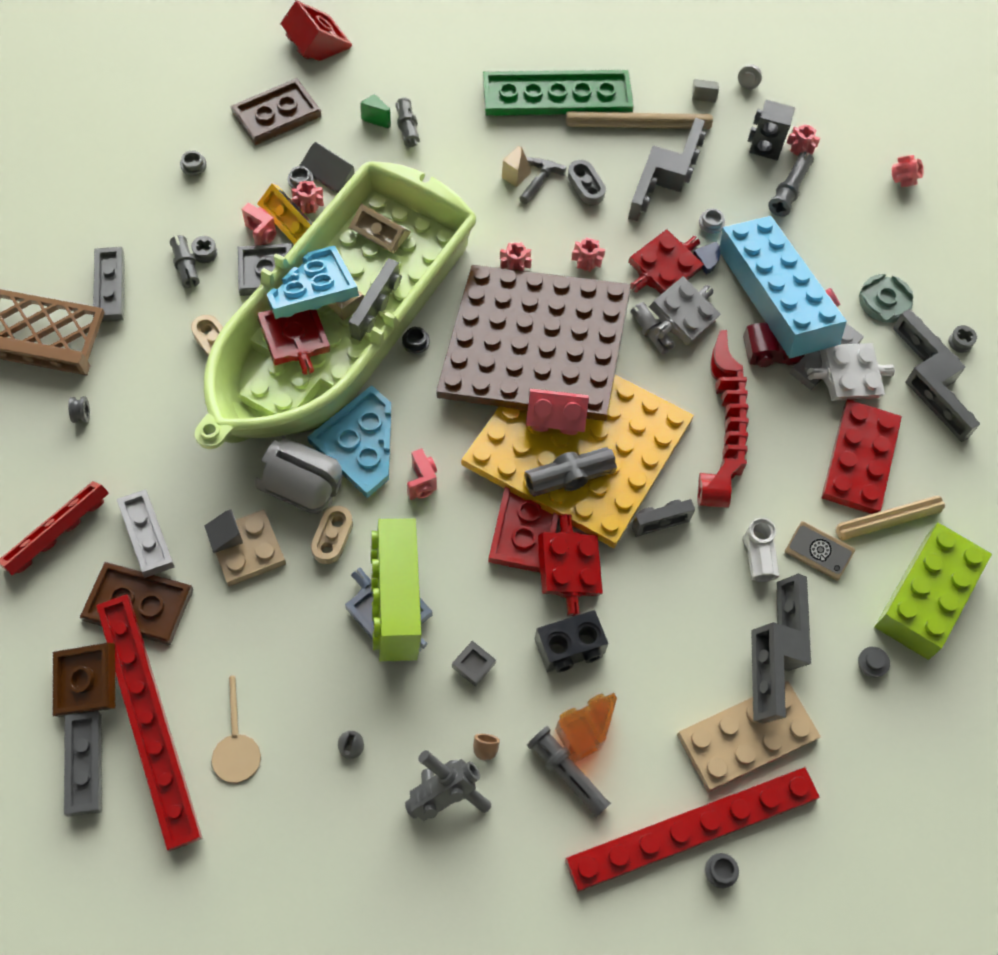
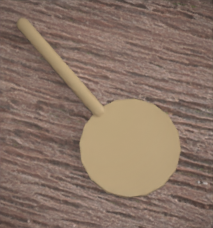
(237, 755)

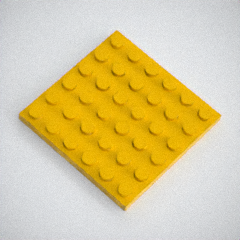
(637, 429)

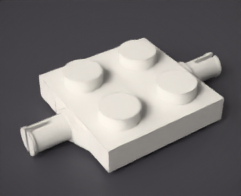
(851, 372)

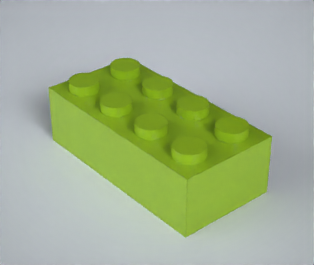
(395, 590)
(933, 591)

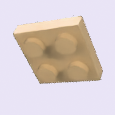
(257, 552)

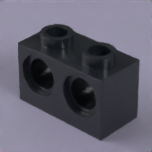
(771, 130)
(567, 634)

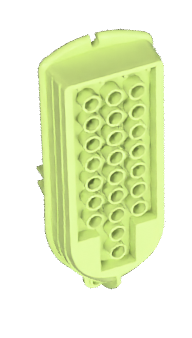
(263, 400)

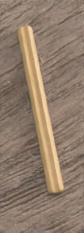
(636, 120)

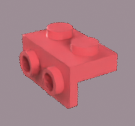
(557, 411)

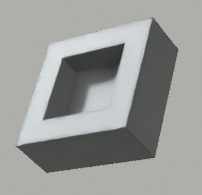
(473, 663)

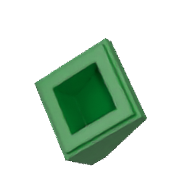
(375, 111)

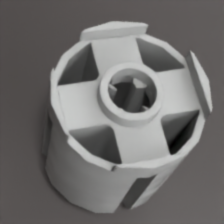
(300, 475)

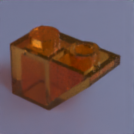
(587, 728)

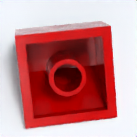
(313, 32)

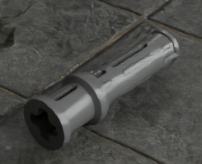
(788, 190)
(558, 759)

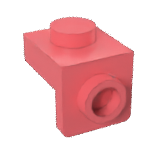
(261, 224)
(425, 471)

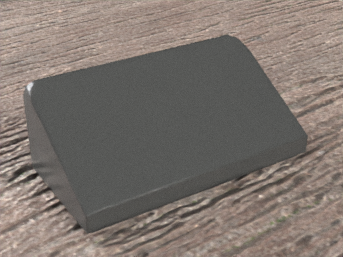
(327, 167)

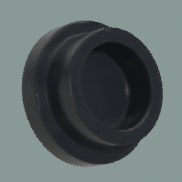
(415, 340)

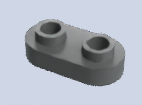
(589, 186)

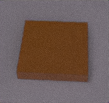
(84, 679)

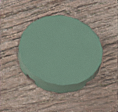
(885, 298)

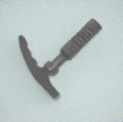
(547, 168)

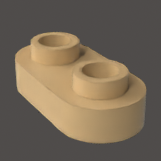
(202, 324)
(331, 536)

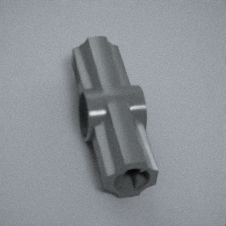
(570, 471)

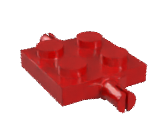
(664, 262)
(294, 337)
(569, 564)

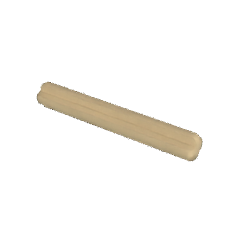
(890, 517)

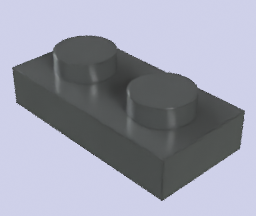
(672, 514)

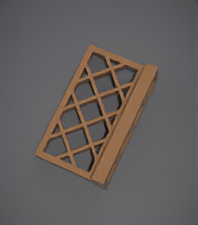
(51, 355)

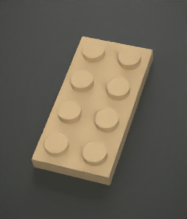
(735, 745)

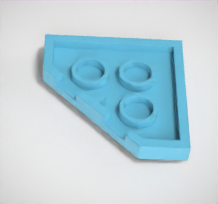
(315, 283)
(359, 440)

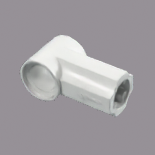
(761, 552)

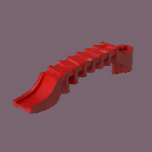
(716, 489)

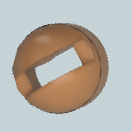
(485, 746)

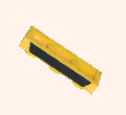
(285, 213)

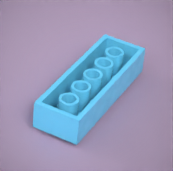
(782, 287)

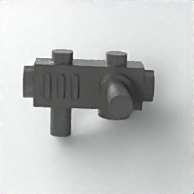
(449, 785)

